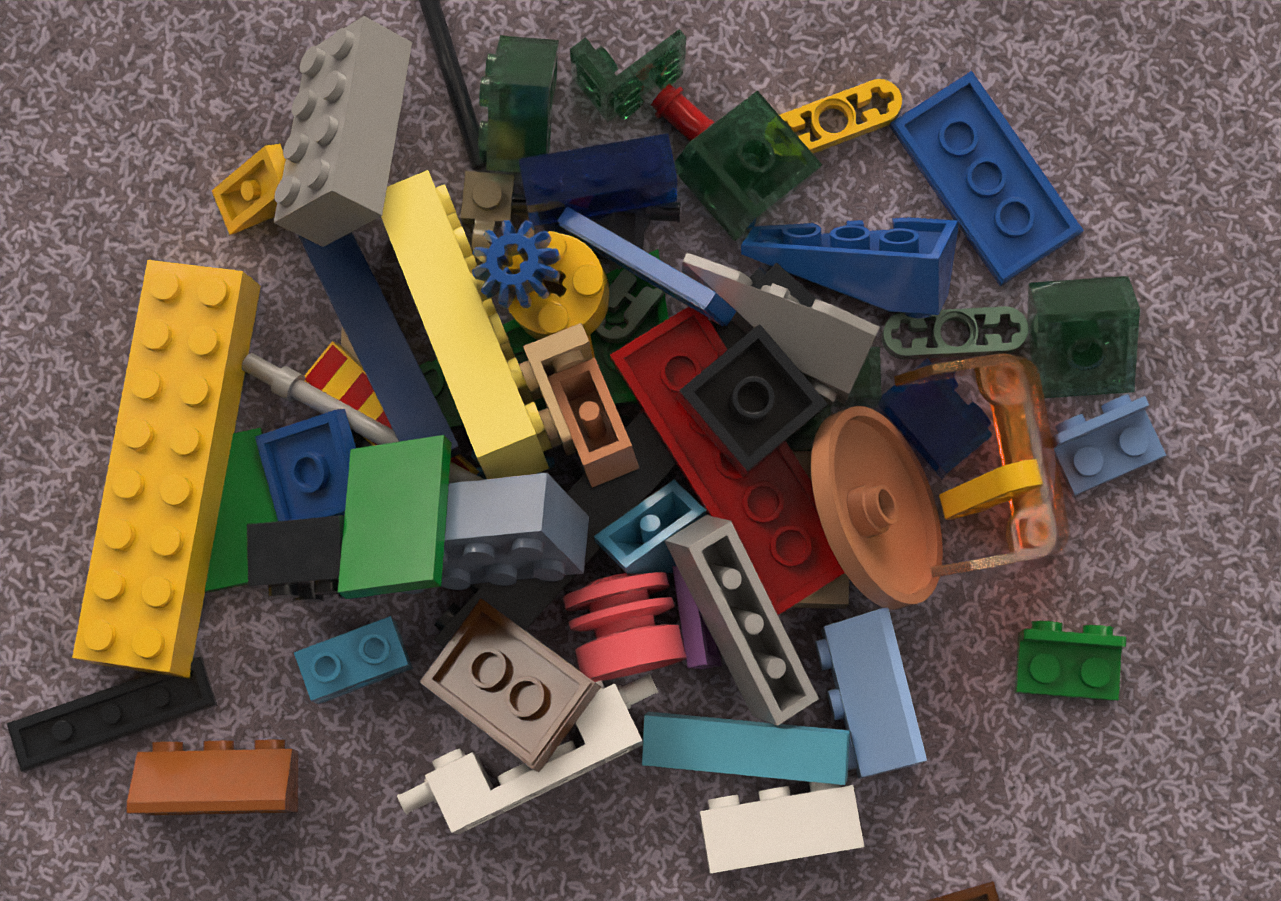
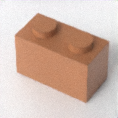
(593, 422)

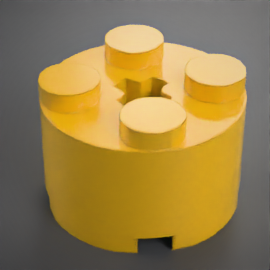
(585, 294)

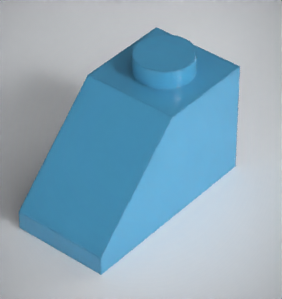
(639, 535)

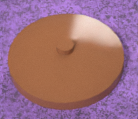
(876, 507)

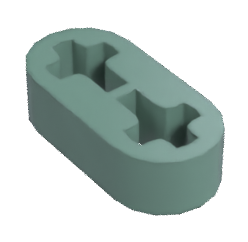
(635, 314)

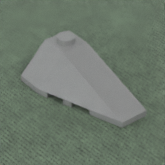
(818, 339)

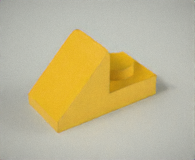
(249, 192)

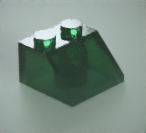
(745, 165)
(1084, 335)

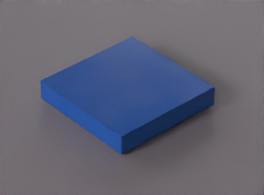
(308, 466)

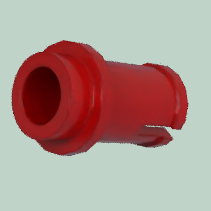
(680, 112)

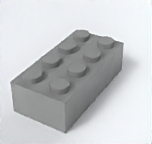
(343, 132)

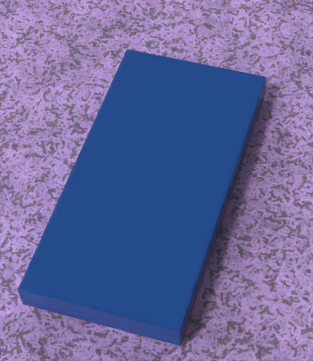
(986, 178)

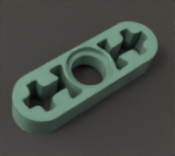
(967, 316)

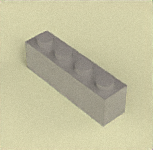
(741, 619)

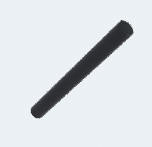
(454, 81)

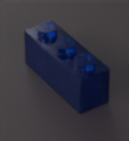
(599, 179)

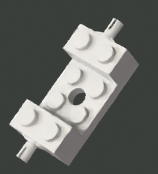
(466, 791)

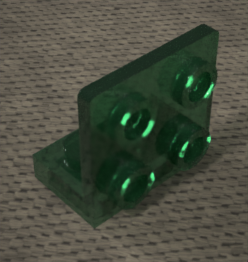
(622, 94)

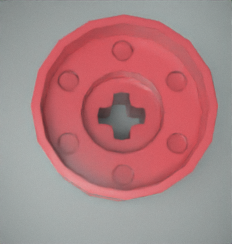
(624, 626)

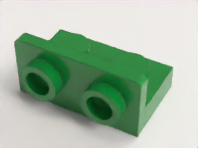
(1069, 662)

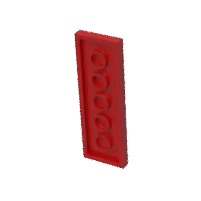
(771, 504)

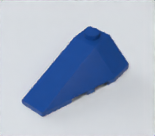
(891, 268)

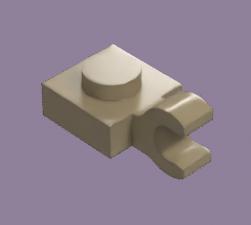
(486, 203)

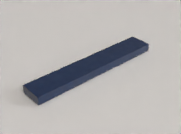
(378, 340)

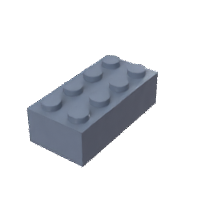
(511, 532)

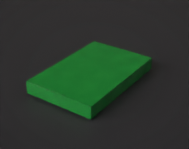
(243, 502)
(395, 517)

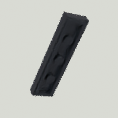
(109, 716)

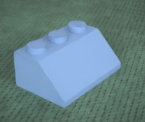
(871, 693)

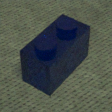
(937, 421)

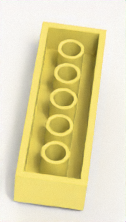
(464, 329)

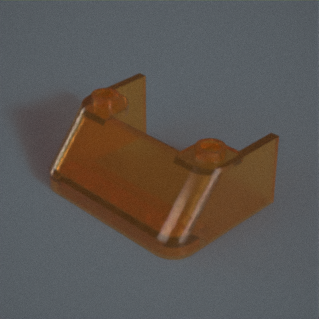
(1023, 433)

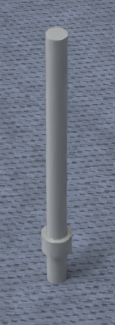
(291, 386)

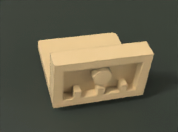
(545, 359)

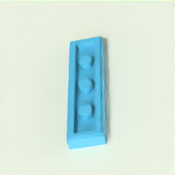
(746, 748)

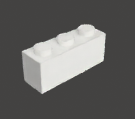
(780, 826)

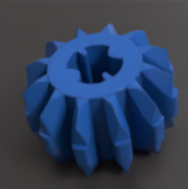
(533, 269)

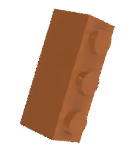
(214, 779)

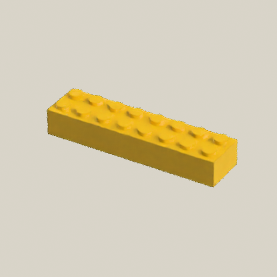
(167, 469)

